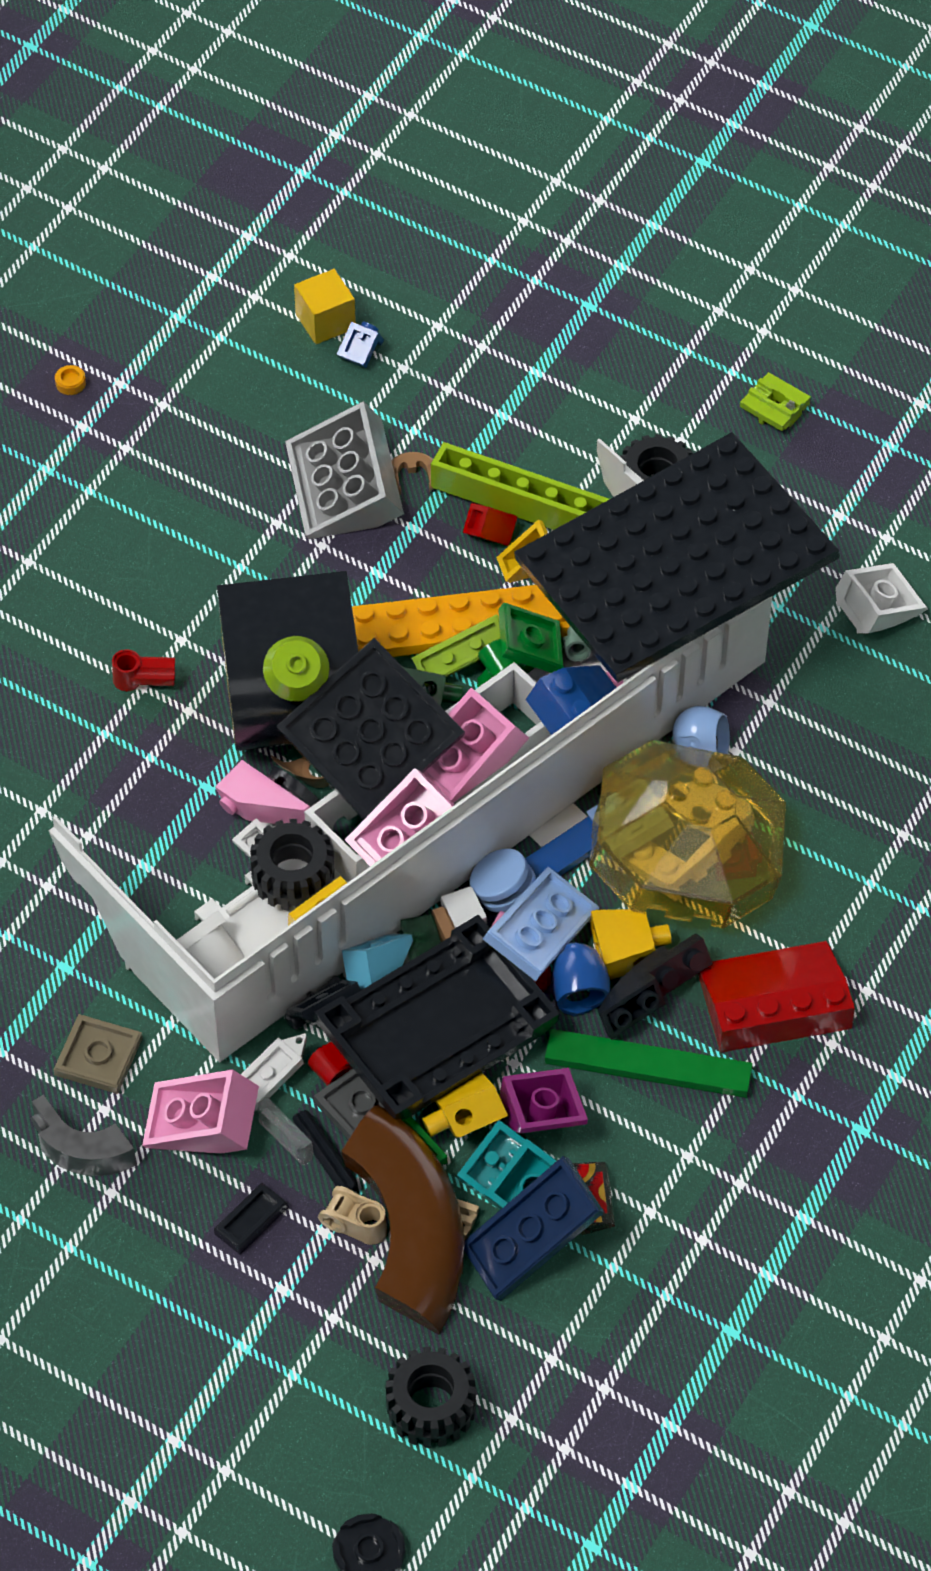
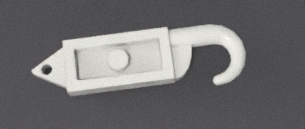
(276, 1065)

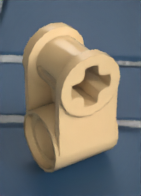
(350, 1211)

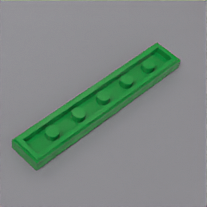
(648, 1063)

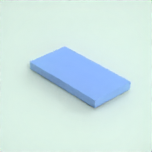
(541, 923)

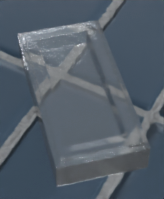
(285, 1131)

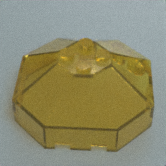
(688, 833)

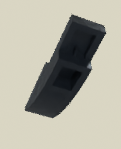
(643, 987)

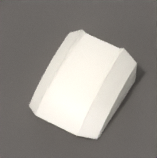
(877, 598)

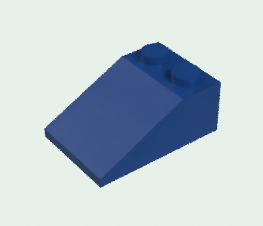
(568, 693)

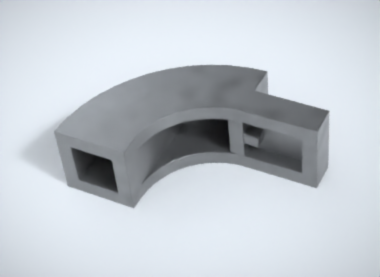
(78, 1151)

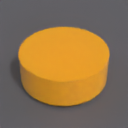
(70, 380)

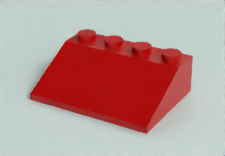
(776, 996)

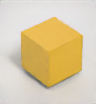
(324, 306)

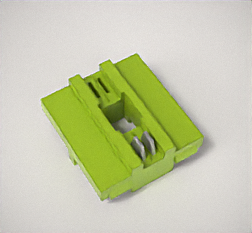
(763, 398)

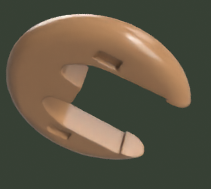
(411, 461)

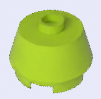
(295, 668)

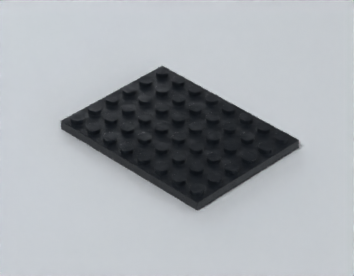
(676, 556)

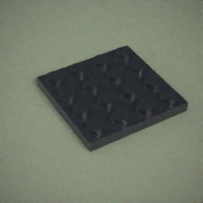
(370, 728)

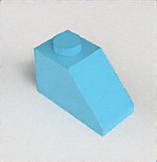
(375, 958)

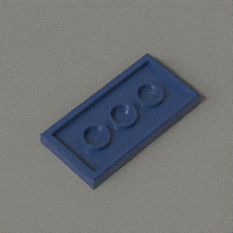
(532, 1228)

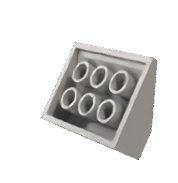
(344, 474)

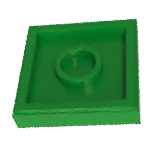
(530, 638)

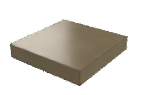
(98, 1054)

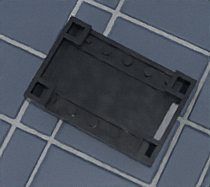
(437, 1021)

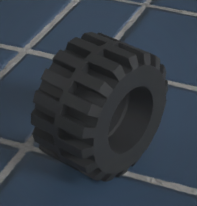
(653, 454)
(288, 842)
(424, 1371)

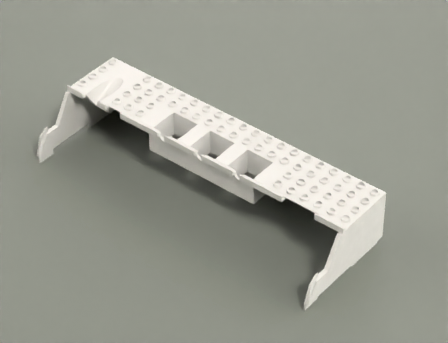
(250, 967)

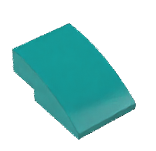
(503, 1165)

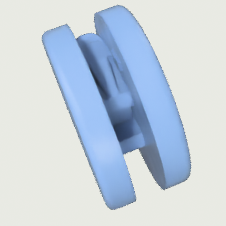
(501, 879)

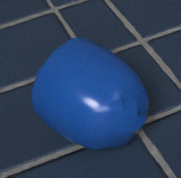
(576, 970)

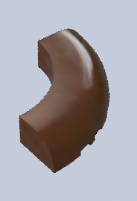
(423, 1216)

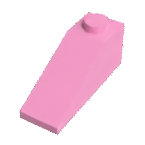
(257, 796)

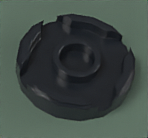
(292, 785)
(369, 1545)

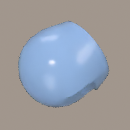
(699, 727)

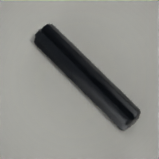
(325, 1151)

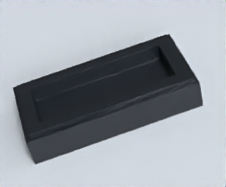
(250, 1218)

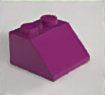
(541, 1101)

